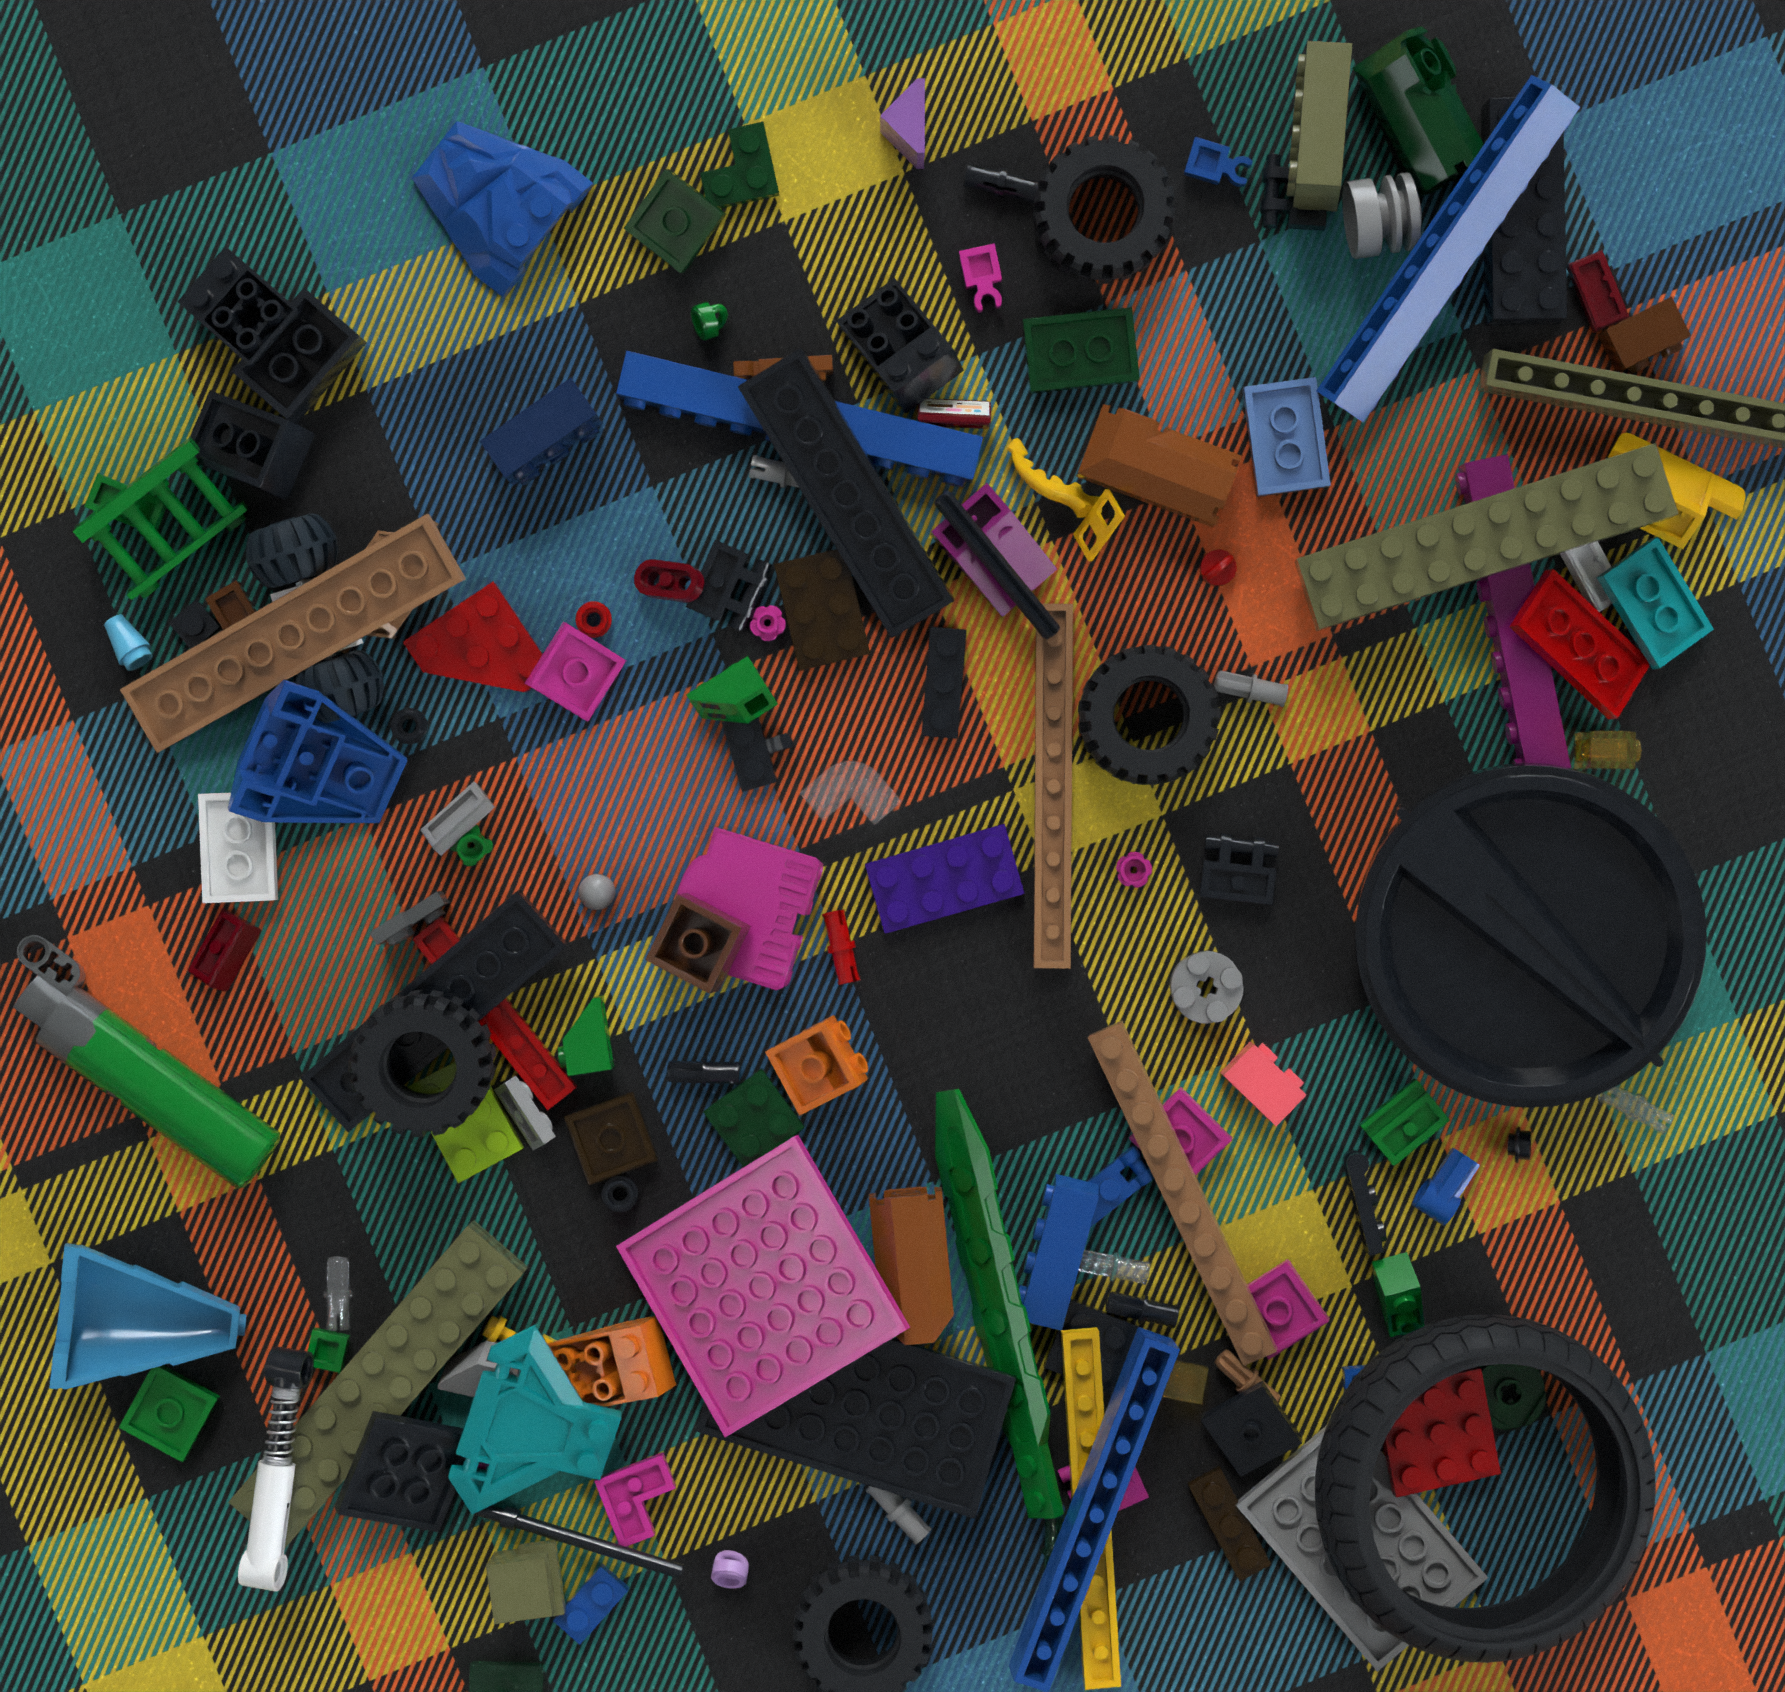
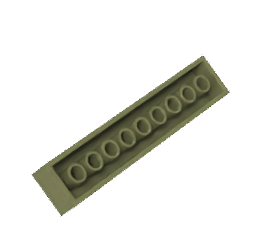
(1486, 537)
(393, 1367)

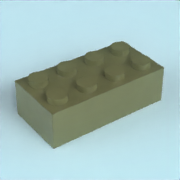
(1319, 125)

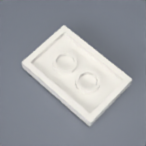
(235, 854)

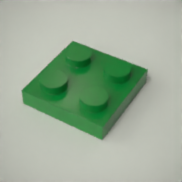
(169, 1412)

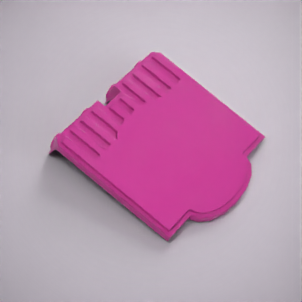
(763, 889)

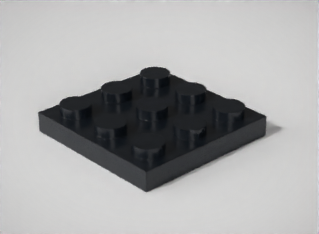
(402, 1472)

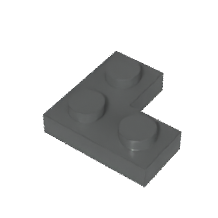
(400, 926)

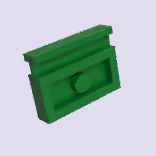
(1404, 1122)

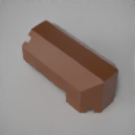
(1158, 466)
(914, 1258)

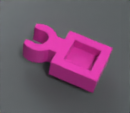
(981, 270)

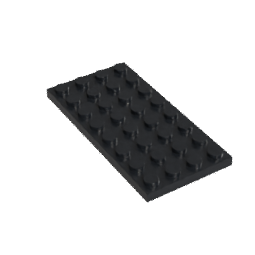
(894, 1423)

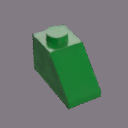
(588, 1042)

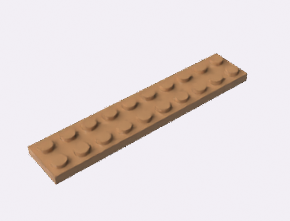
(293, 633)

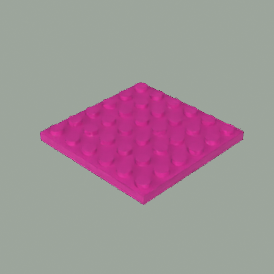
(762, 1286)

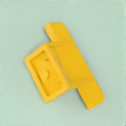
(1692, 492)

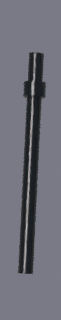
(511, 1518)

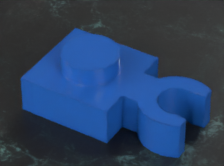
(1209, 162)

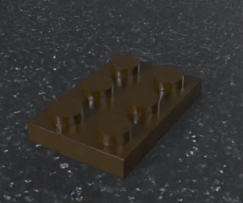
(821, 609)

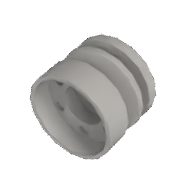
(1387, 215)

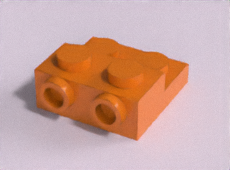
(818, 1064)

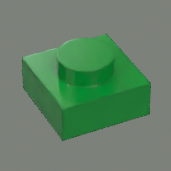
(328, 1349)

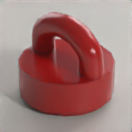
(1218, 567)

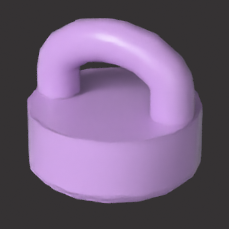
(730, 1569)

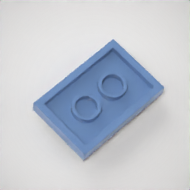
(1286, 436)

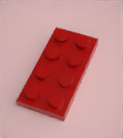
(1580, 644)

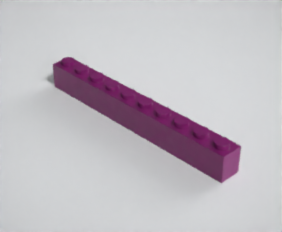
(1525, 676)

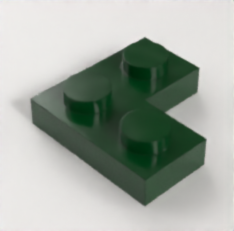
(752, 175)

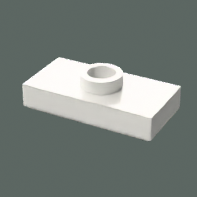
(1585, 565)

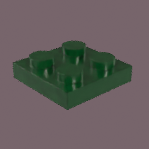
(674, 221)
(753, 1118)

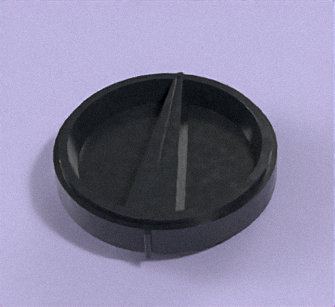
(1530, 935)

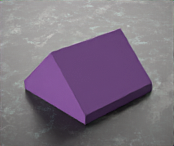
(905, 123)

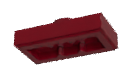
(1597, 291)

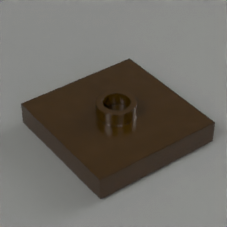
(611, 1138)

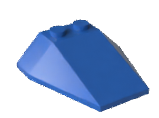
(312, 768)

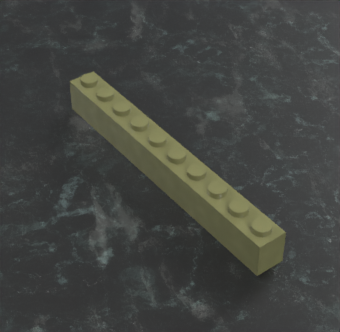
(1633, 397)

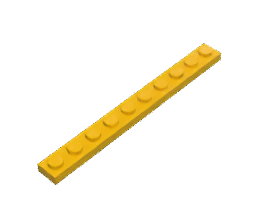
(1083, 1418)

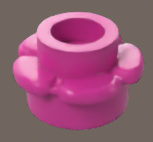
(770, 632)
(1143, 867)

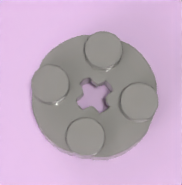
(1214, 1006)

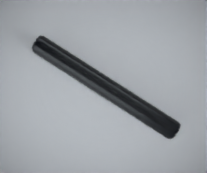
(996, 564)

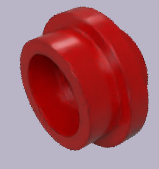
(583, 614)

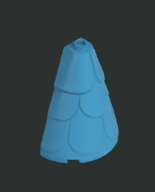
(132, 1320)

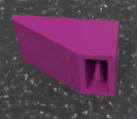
(1007, 536)

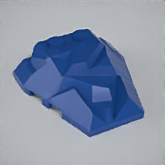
(497, 199)

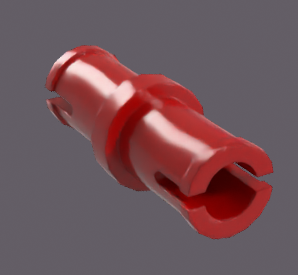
(841, 947)

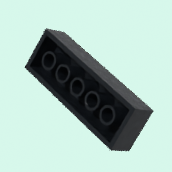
(1528, 249)

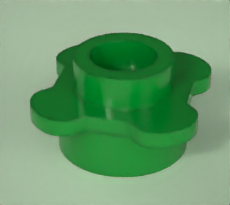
(472, 855)

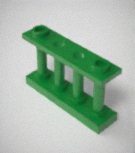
(156, 484)

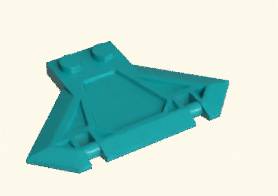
(528, 1425)

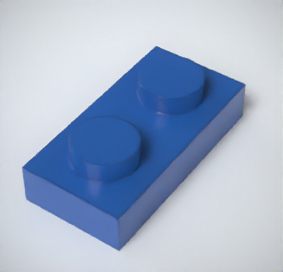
(591, 1603)

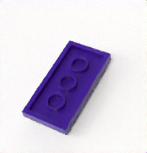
(944, 878)

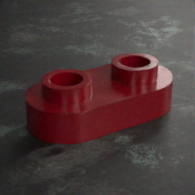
(671, 580)

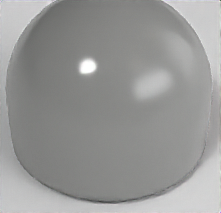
(597, 891)

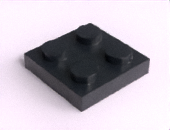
(1115, 1340)

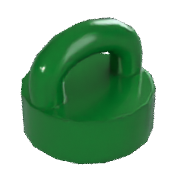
(705, 321)

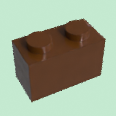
(1645, 335)

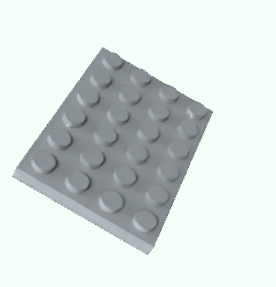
(1408, 1536)

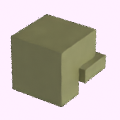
(526, 1582)

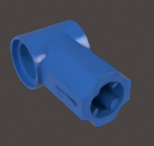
(1441, 1194)

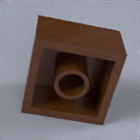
(698, 942)

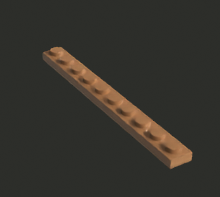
(1053, 792)
(1182, 1193)

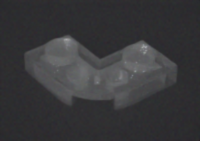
(852, 781)

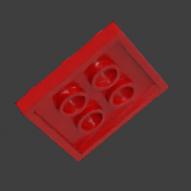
(1443, 1437)

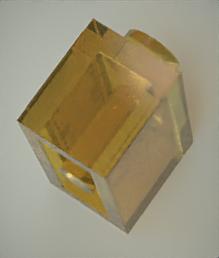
(1606, 750)

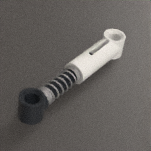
(264, 1560)

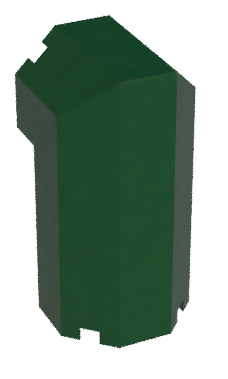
(1420, 108)

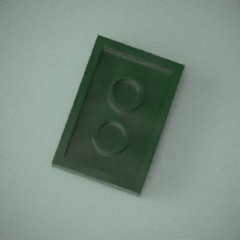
(1081, 350)

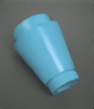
(127, 643)

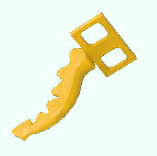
(1071, 496)

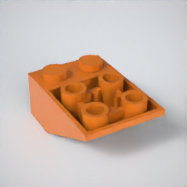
(617, 1362)

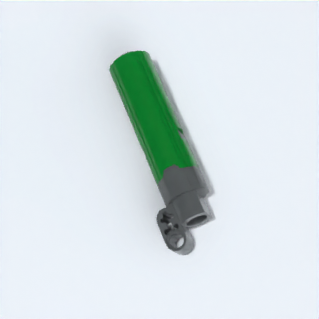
(144, 1078)

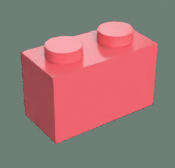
(1263, 1083)

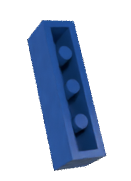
(1058, 1250)

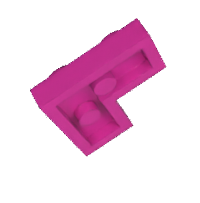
(625, 1493)

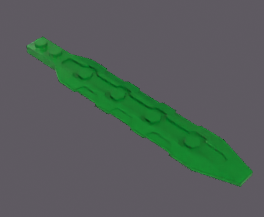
(996, 1300)

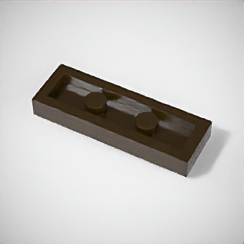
(1229, 1523)

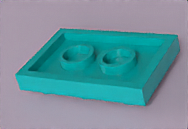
(1655, 603)

